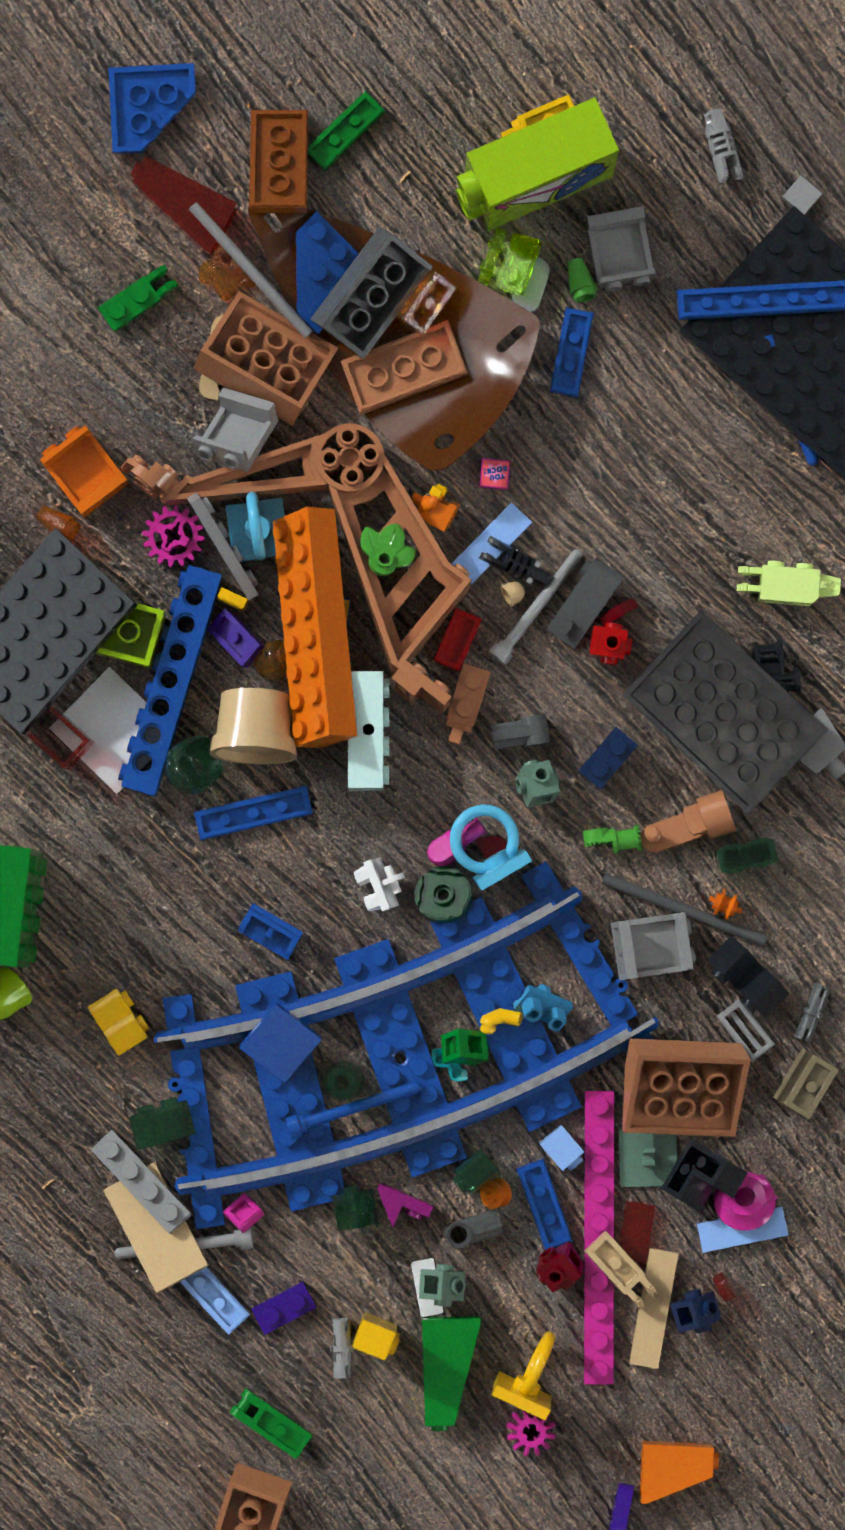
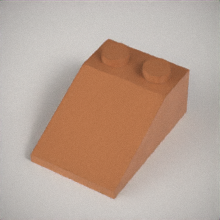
(253, 1500)

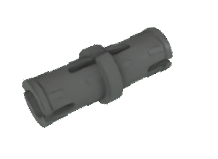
(812, 1012)

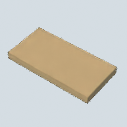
(163, 1255)

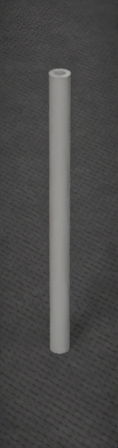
(247, 266)

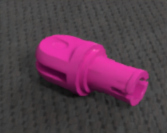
(439, 850)

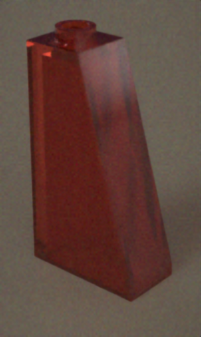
(175, 194)

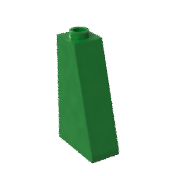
(446, 1363)

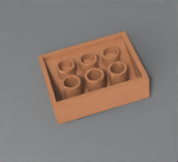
(264, 357)
(684, 1087)

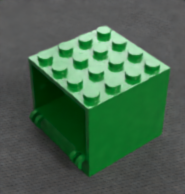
(19, 896)

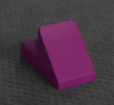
(395, 1199)

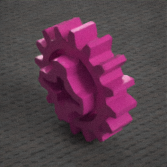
(162, 530)

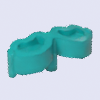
(455, 1070)

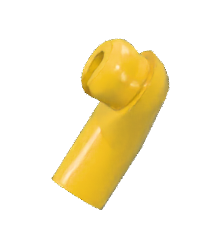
(499, 1016)

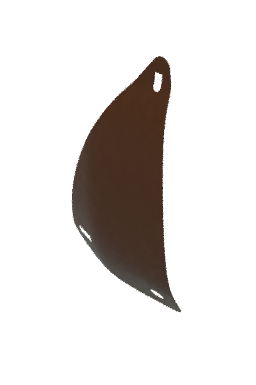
(478, 322)

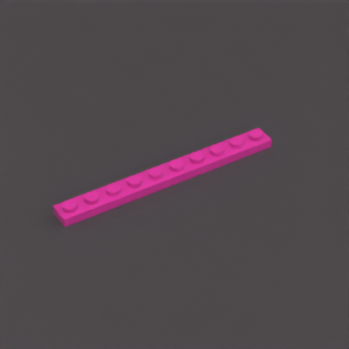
(597, 1219)

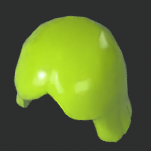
(13, 993)

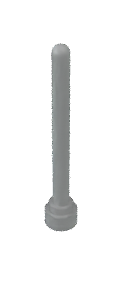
(503, 650)
(239, 1239)

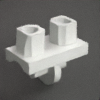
(383, 882)

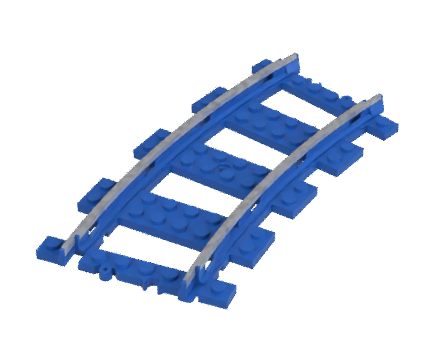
(379, 997)

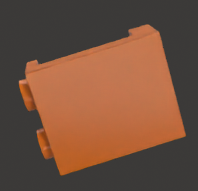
(83, 470)

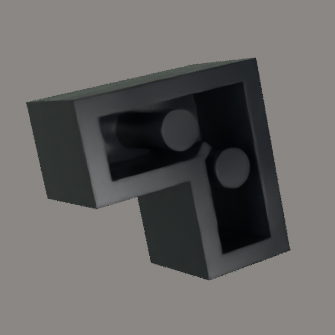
(698, 1173)

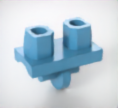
(542, 1005)

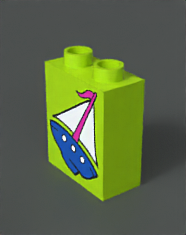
(537, 165)

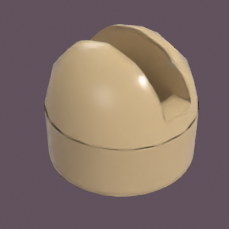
(512, 592)

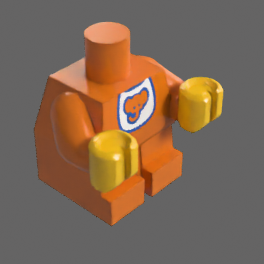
(435, 509)

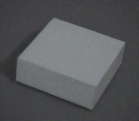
(802, 195)

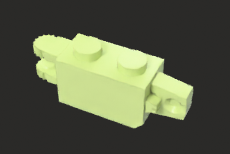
(789, 584)

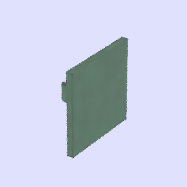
(645, 1158)

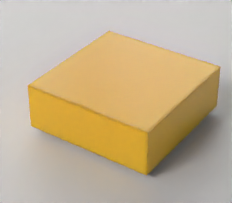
(233, 599)

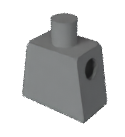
(825, 751)

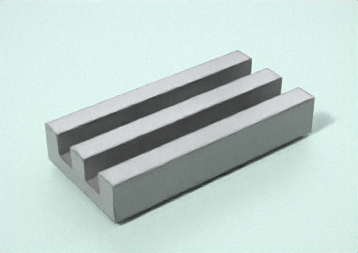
(730, 1011)

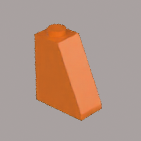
(673, 1467)

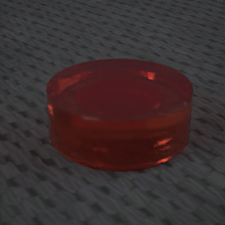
(723, 1287)

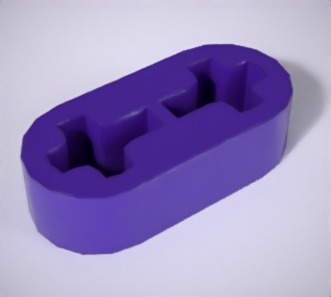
(621, 1507)

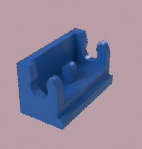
(270, 931)

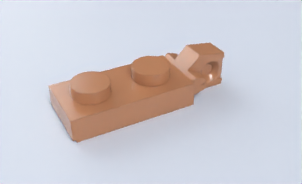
(466, 701)

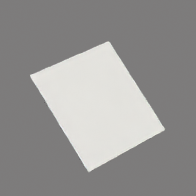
(108, 717)

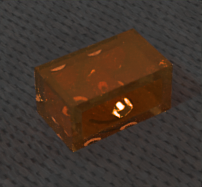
(425, 303)

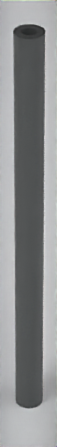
(678, 907)

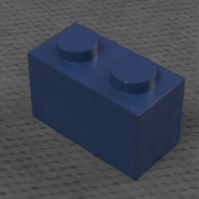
(607, 758)

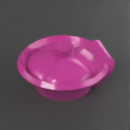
(750, 1206)

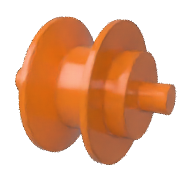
(725, 904)
(495, 1193)

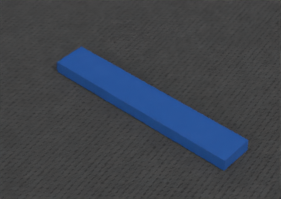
(761, 300)

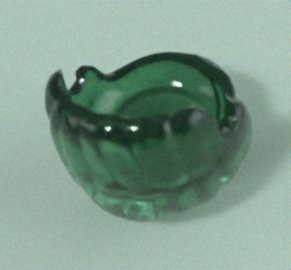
(191, 766)

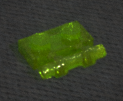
(517, 264)

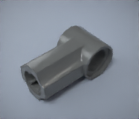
(527, 731)
(476, 1228)

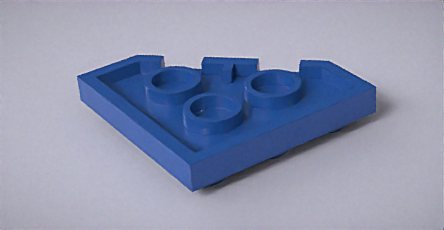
(146, 102)
(320, 264)

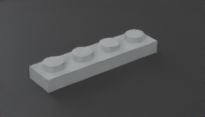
(218, 535)
(141, 1182)

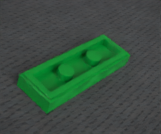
(345, 131)

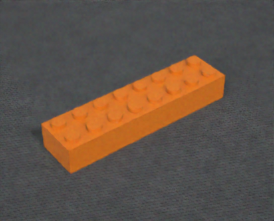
(314, 628)

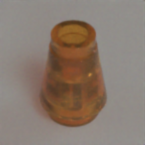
(52, 518)

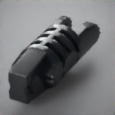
(516, 563)

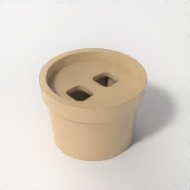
(254, 727)

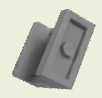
(620, 248)
(237, 430)
(653, 946)

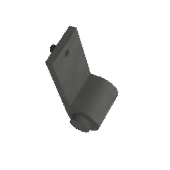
(585, 602)

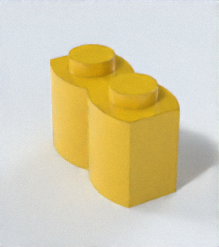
(118, 1021)

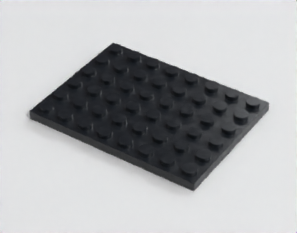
(804, 372)

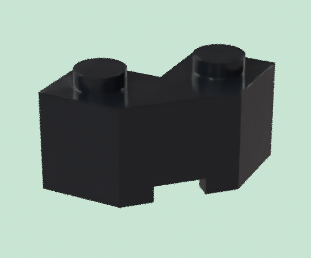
(747, 977)

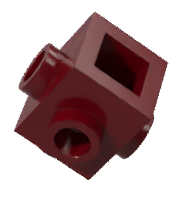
(559, 1267)

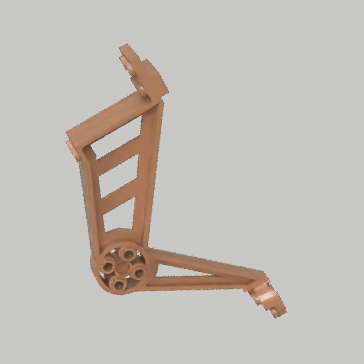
(407, 678)

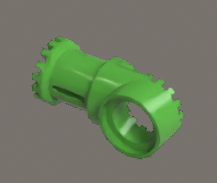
(619, 839)

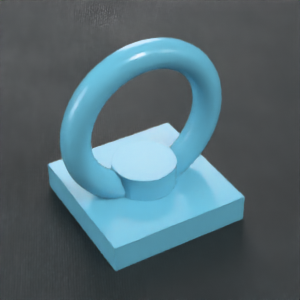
(252, 526)
(497, 865)

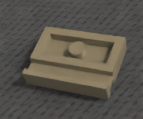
(805, 1083)

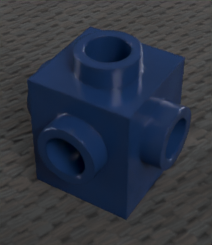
(696, 1311)

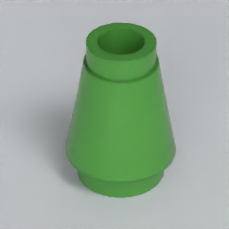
(581, 283)

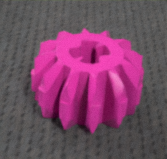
(522, 1437)

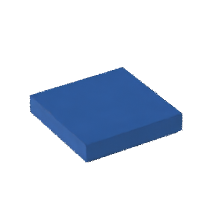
(280, 1042)

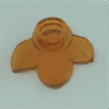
(223, 275)

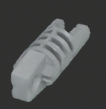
(722, 146)

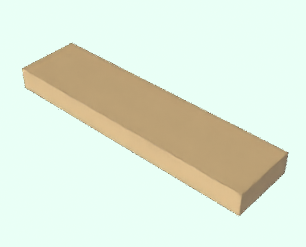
(653, 1316)

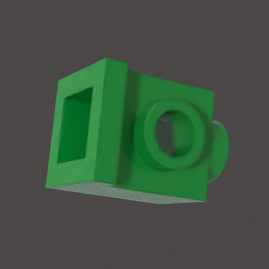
(464, 1047)

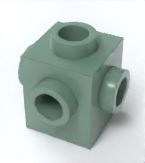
(537, 783)
(442, 1285)

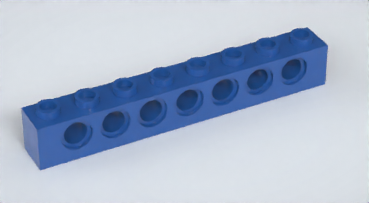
(209, 585)

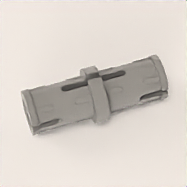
(342, 1348)

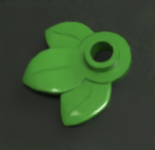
(388, 545)

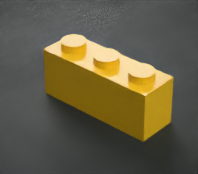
(376, 1336)

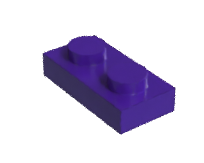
(235, 637)
(283, 1307)

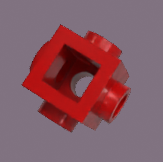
(601, 650)

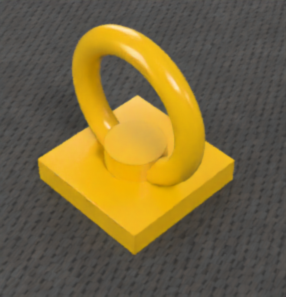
(524, 1390)

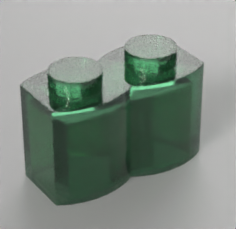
(738, 857)
(162, 1124)
(474, 1172)

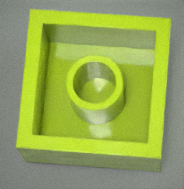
(136, 637)

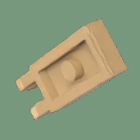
(619, 1268)

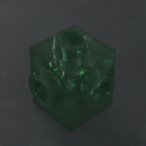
(355, 1208)

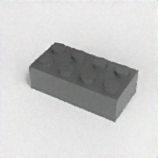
(371, 292)

